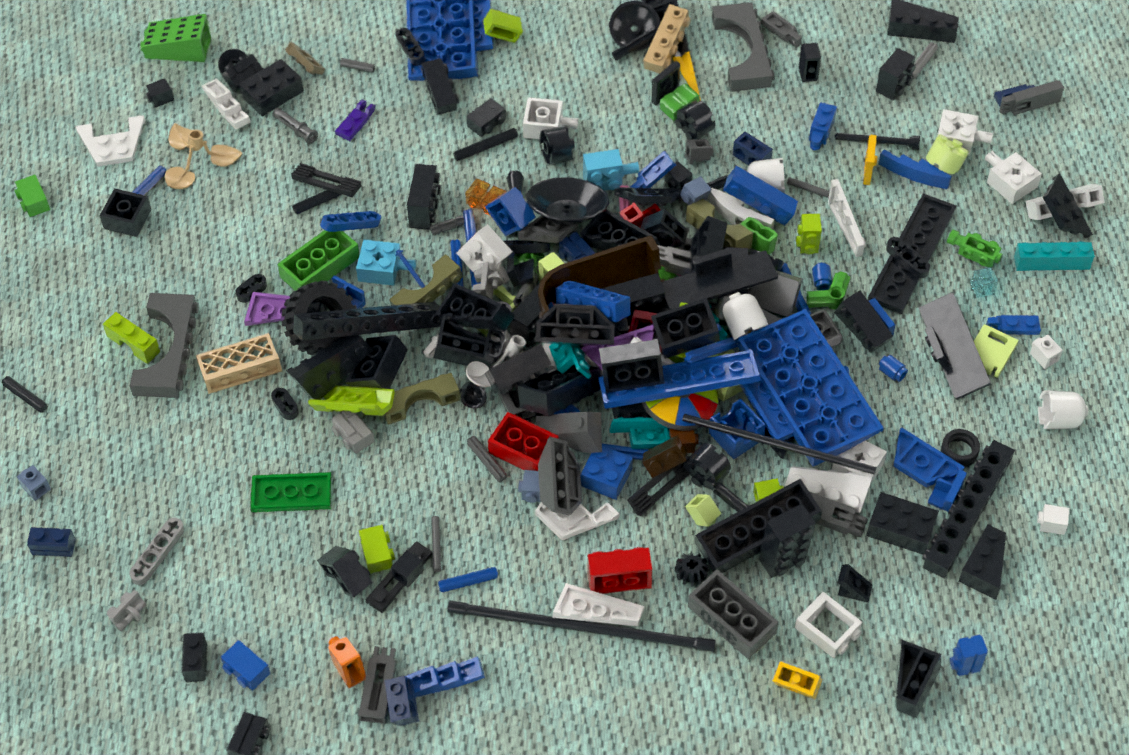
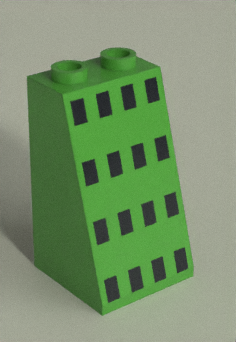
(177, 39)

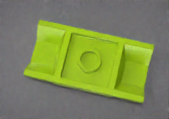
(355, 399)

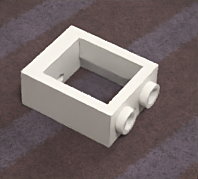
(804, 625)

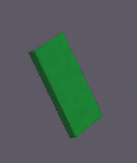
(291, 492)

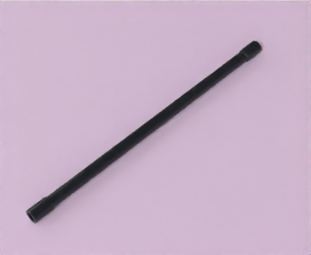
(467, 609)

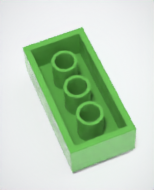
(319, 259)

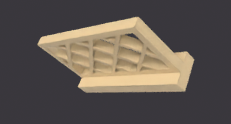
(241, 371)

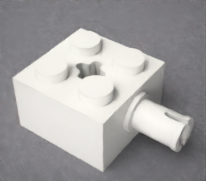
(543, 115)
(962, 128)
(1012, 176)
(483, 248)
(863, 453)

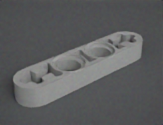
(159, 552)

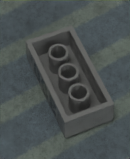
(732, 614)

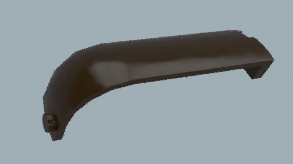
(603, 269)

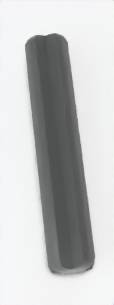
(486, 458)

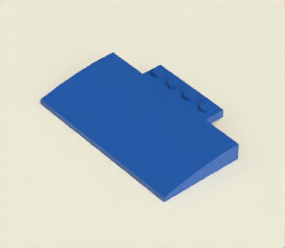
(449, 32)
(806, 388)

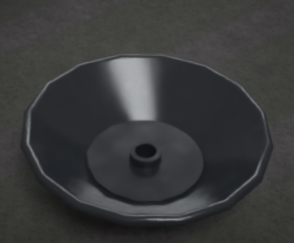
(567, 200)

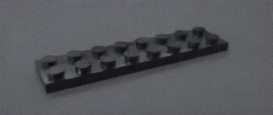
(923, 235)

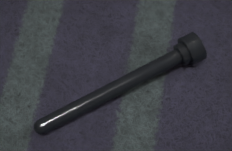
(912, 142)

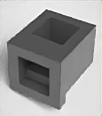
(698, 150)

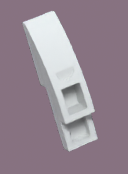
(734, 210)

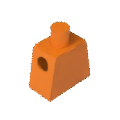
(343, 654)

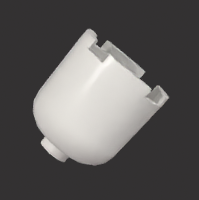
(769, 171)
(743, 315)
(1061, 410)

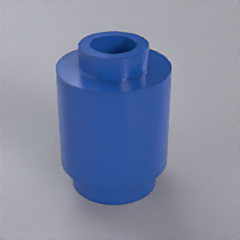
(822, 276)
(893, 368)

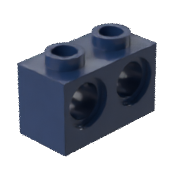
(750, 149)
(401, 701)

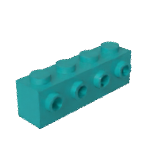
(1054, 256)

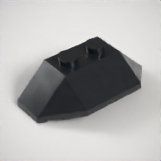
(575, 326)

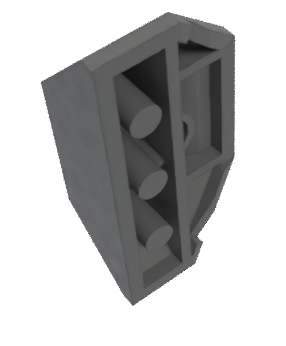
(559, 477)

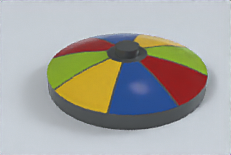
(670, 410)

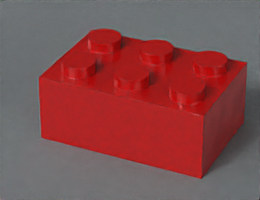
(519, 442)
(619, 570)

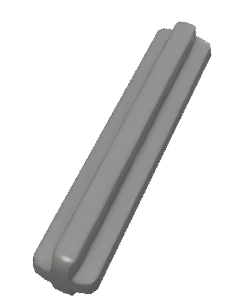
(924, 58)

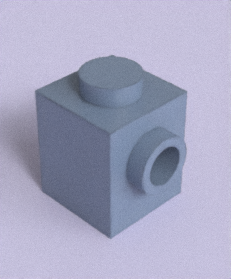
(695, 191)
(33, 482)
(530, 486)

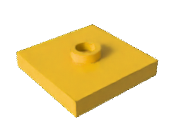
(870, 160)

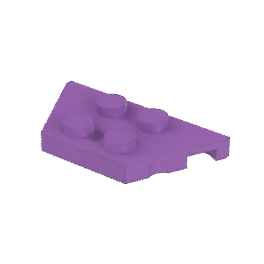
(644, 334)

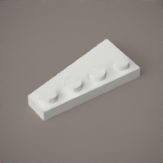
(845, 219)
(838, 486)

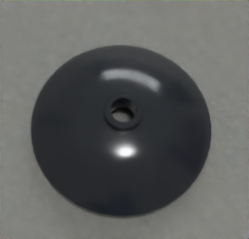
(629, 15)

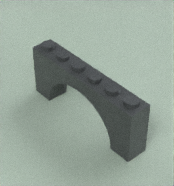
(742, 20)
(165, 377)

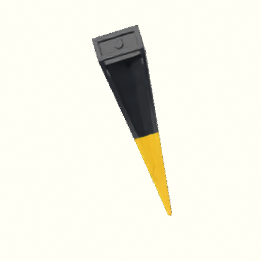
(683, 54)

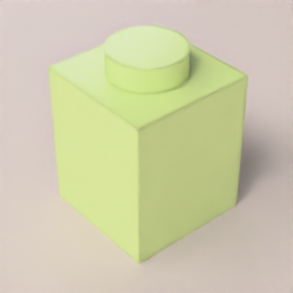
(703, 510)

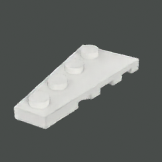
(587, 605)

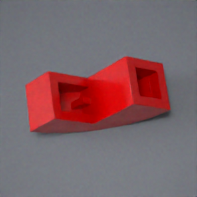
(635, 216)

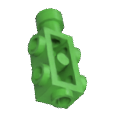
(976, 248)

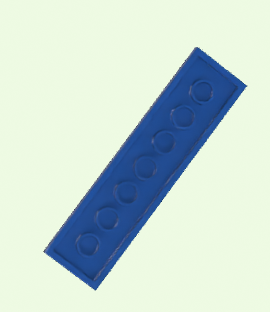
(690, 378)

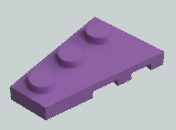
(265, 308)

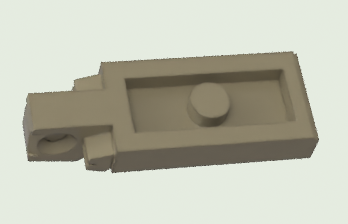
(304, 58)

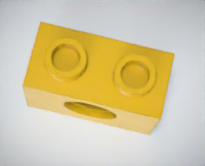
(797, 680)

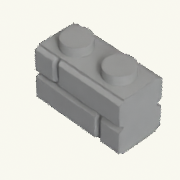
(353, 431)

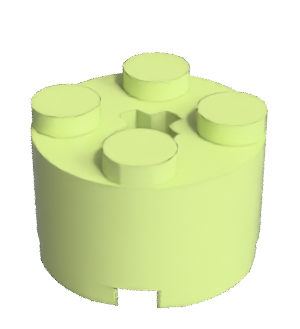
(947, 154)

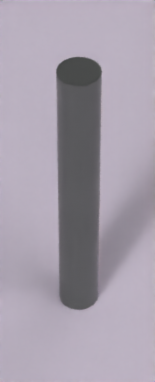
(808, 187)
(436, 544)

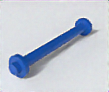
(409, 267)

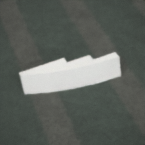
(226, 104)

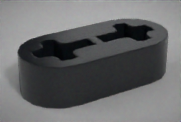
(249, 287)
(281, 405)

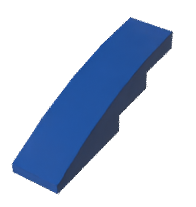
(916, 171)
(446, 677)

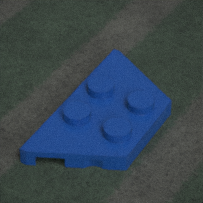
(922, 460)

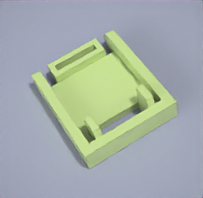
(993, 352)

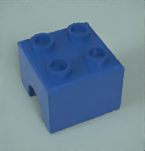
(740, 417)

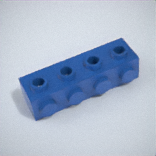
(760, 195)
(611, 304)

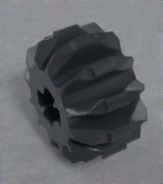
(686, 574)

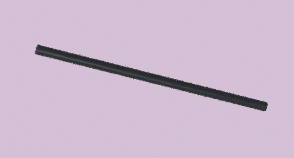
(779, 444)

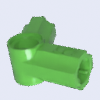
(830, 298)

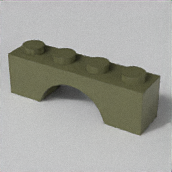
(736, 235)
(445, 275)
(439, 389)

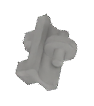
(489, 281)
(128, 610)

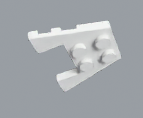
(113, 147)
(578, 522)

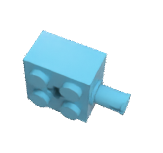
(606, 169)
(379, 264)

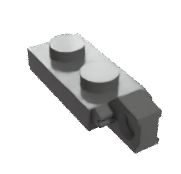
(782, 28)

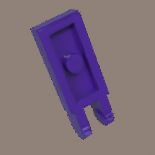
(355, 121)

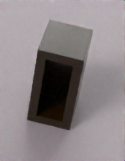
(664, 456)

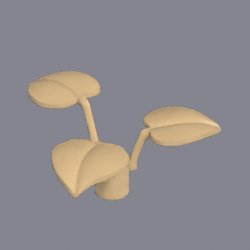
(193, 139)

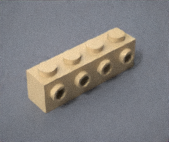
(666, 39)

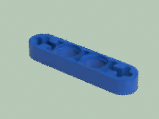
(350, 221)

